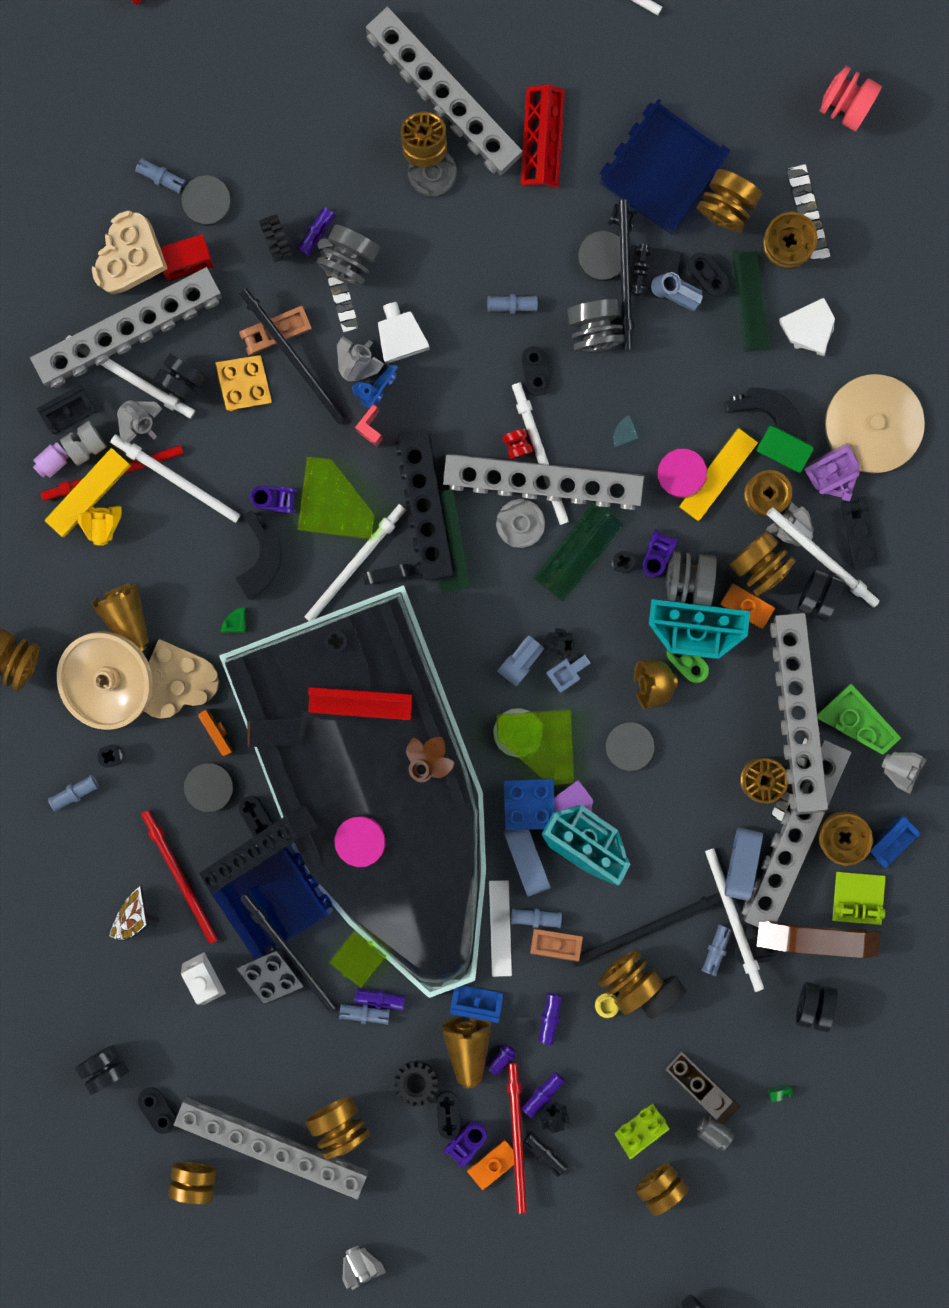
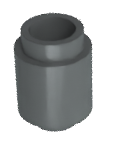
(714, 1133)

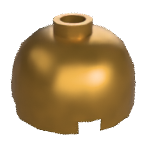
(655, 683)

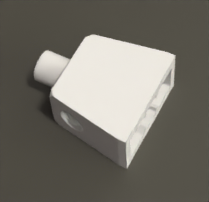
(400, 335)
(201, 979)

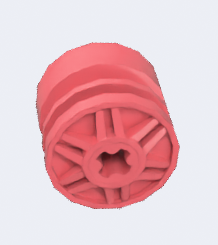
(850, 98)

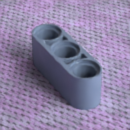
(527, 861)
(743, 864)

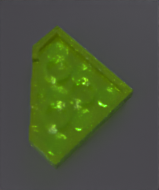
(332, 503)
(540, 741)

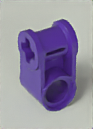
(276, 499)
(658, 552)
(464, 1146)

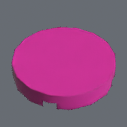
(682, 473)
(360, 841)

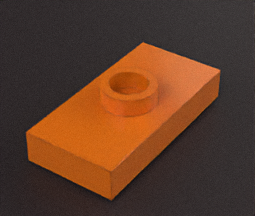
(739, 599)
(216, 731)
(492, 1164)

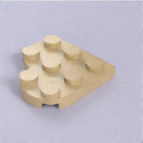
(129, 254)
(179, 680)

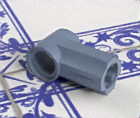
(678, 291)
(518, 664)

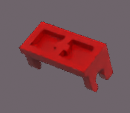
(186, 257)

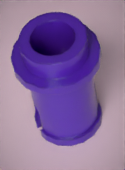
(501, 1059)

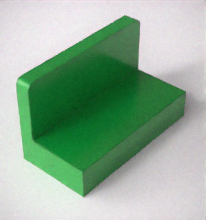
(785, 448)

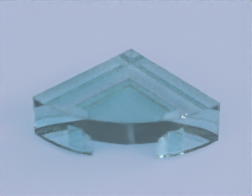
(624, 432)

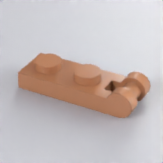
(289, 324)

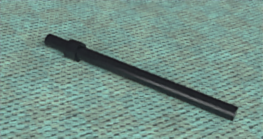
(627, 321)
(259, 916)

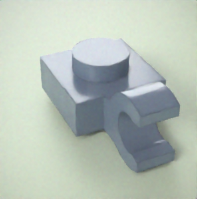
(566, 674)

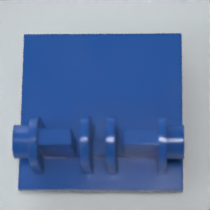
(372, 394)
(528, 803)

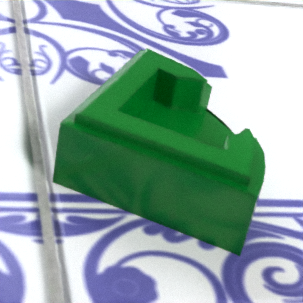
(235, 621)
(777, 1093)

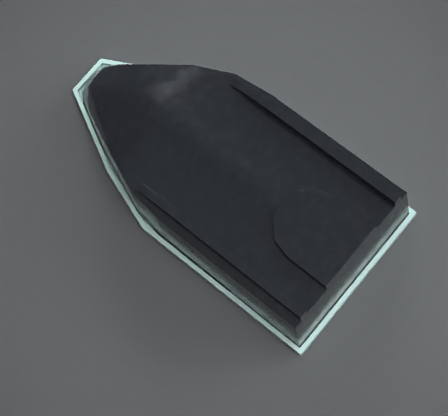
(429, 883)

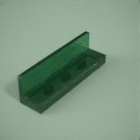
(750, 301)
(578, 551)
(461, 580)

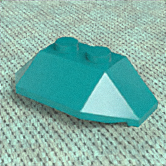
(697, 628)
(588, 843)

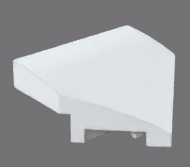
(810, 326)

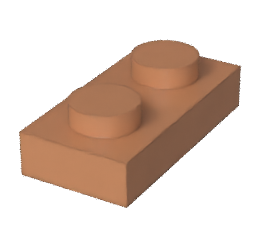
(556, 945)

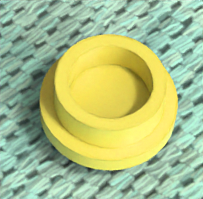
(605, 1005)

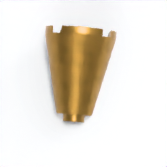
(124, 613)
(467, 1048)

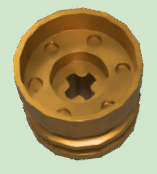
(731, 197)
(803, 234)
(762, 563)
(17, 662)
(845, 852)
(630, 982)
(339, 1131)

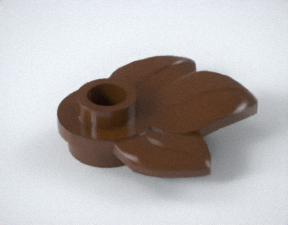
(431, 756)

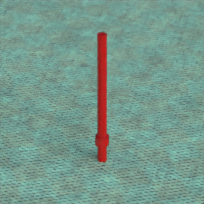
(65, 487)
(156, 834)
(514, 1088)

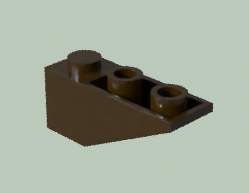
(702, 1088)

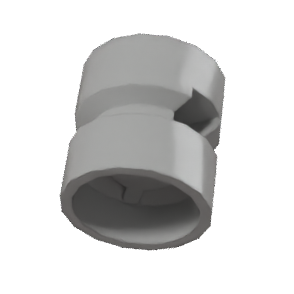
(83, 443)

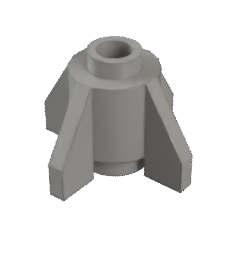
(355, 361)
(136, 418)
(799, 518)
(903, 769)
(360, 1267)

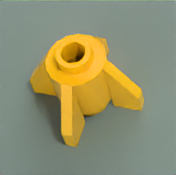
(100, 523)

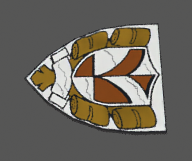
(132, 917)

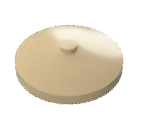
(877, 420)
(104, 680)

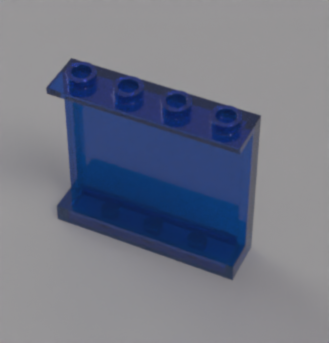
(663, 167)
(283, 891)

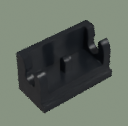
(66, 409)

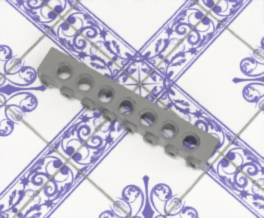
(389, 24)
(112, 326)
(455, 479)
(796, 626)
(798, 849)
(270, 1147)

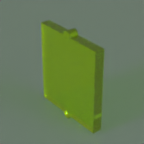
(357, 959)

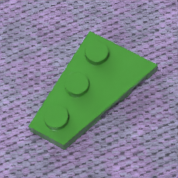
(859, 720)

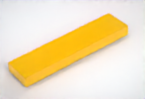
(719, 474)
(87, 492)

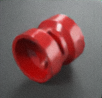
(519, 449)

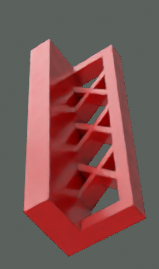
(547, 135)
(360, 703)

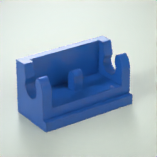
(893, 841)
(476, 1003)

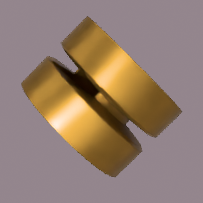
(423, 139)
(775, 483)
(776, 781)
(192, 1183)
(661, 1189)

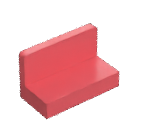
(365, 430)

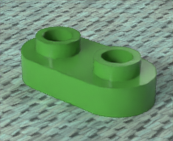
(685, 664)

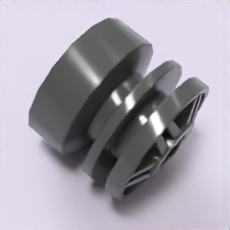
(348, 255)
(595, 324)
(691, 578)

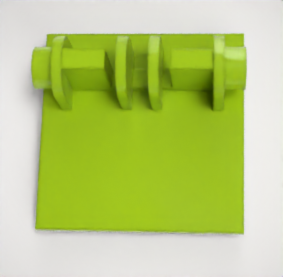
(859, 898)
(641, 1131)

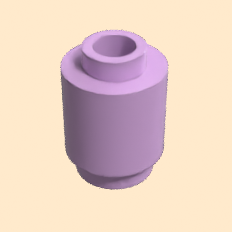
(50, 460)

